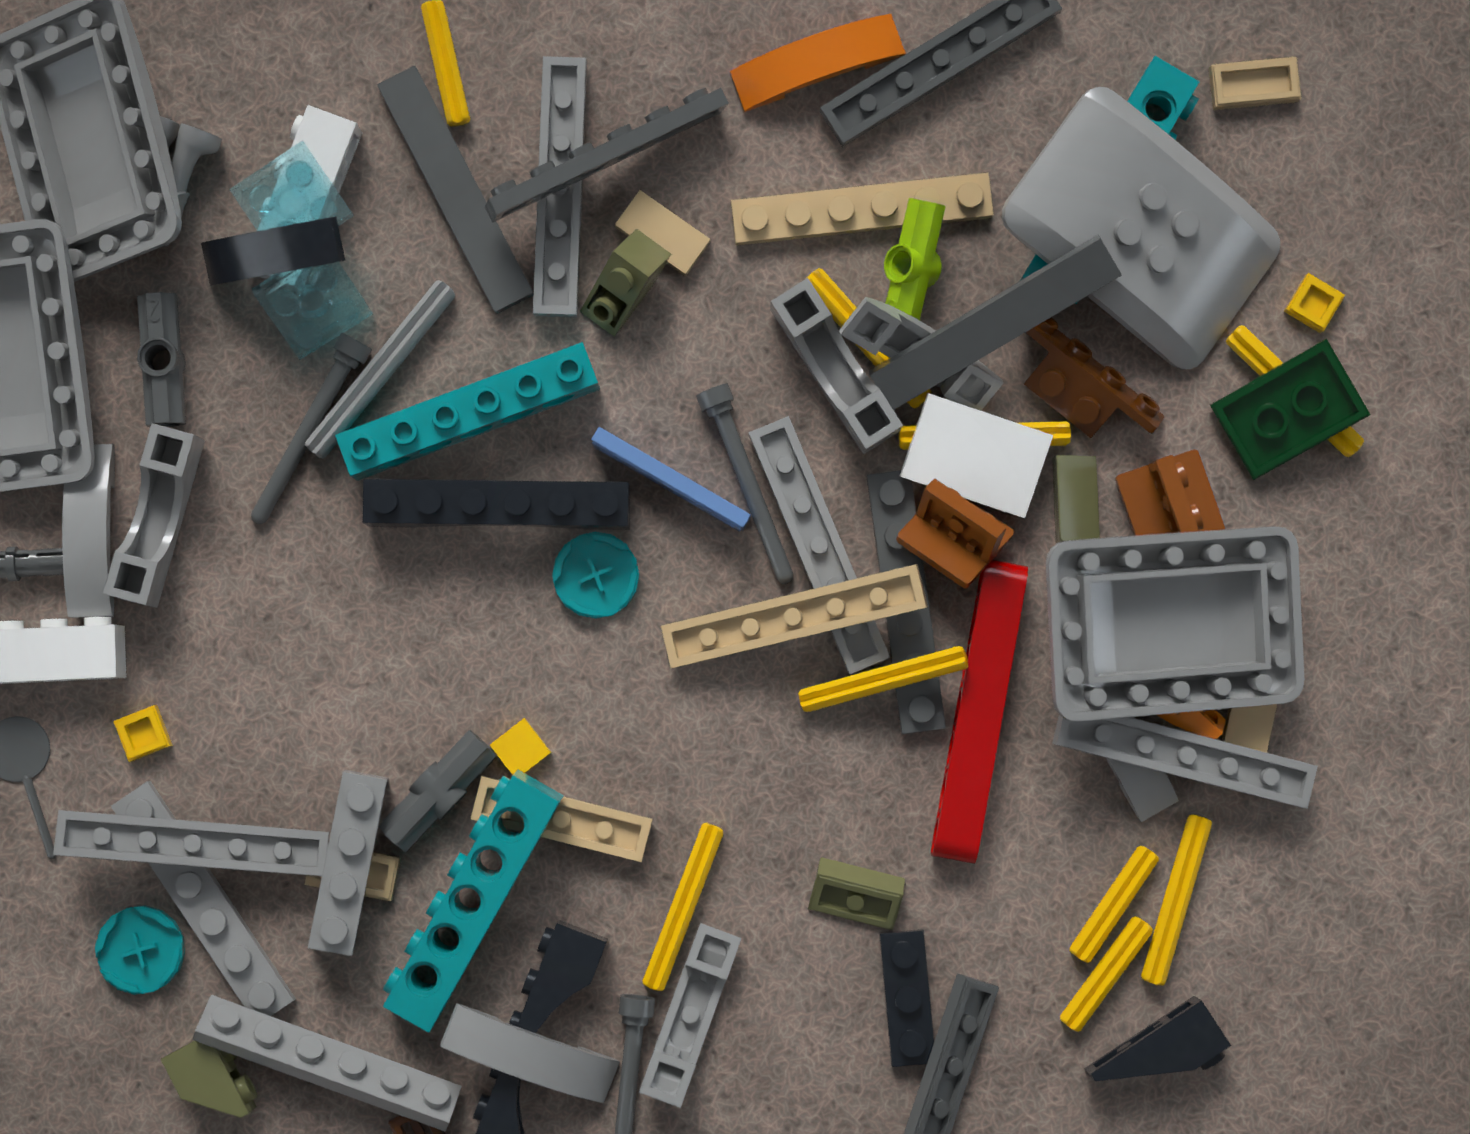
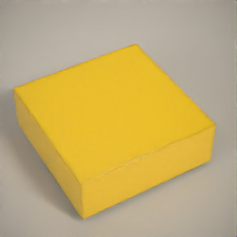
(1314, 303)
(142, 733)
(520, 747)

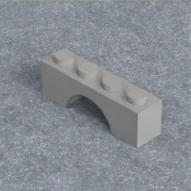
(834, 367)
(166, 484)
(347, 862)

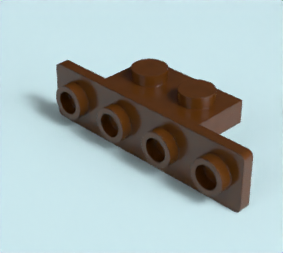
(1082, 386)

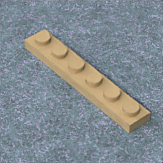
(856, 208)
(794, 616)

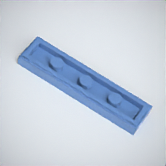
(670, 479)

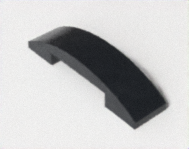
(273, 251)

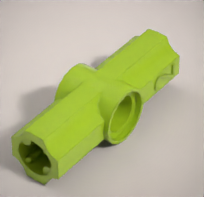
(913, 262)

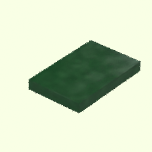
(1290, 409)

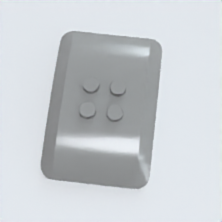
(87, 134)
(1168, 221)
(42, 362)
(1174, 622)

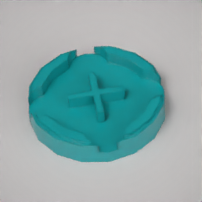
(595, 575)
(140, 949)

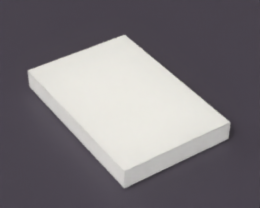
(976, 455)

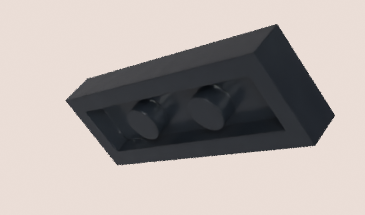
(907, 997)

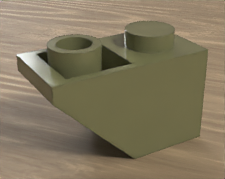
(625, 281)
(210, 1079)

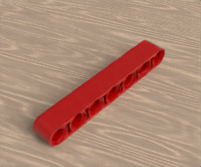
(979, 712)

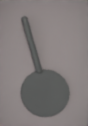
(22, 757)

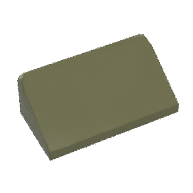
(1075, 497)
(856, 893)

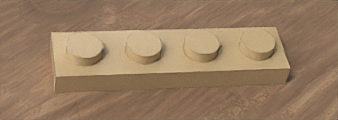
(578, 824)

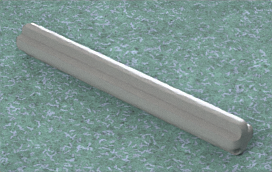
(380, 368)

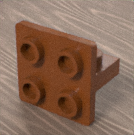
(1170, 496)
(953, 534)

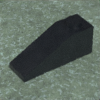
(1172, 1044)

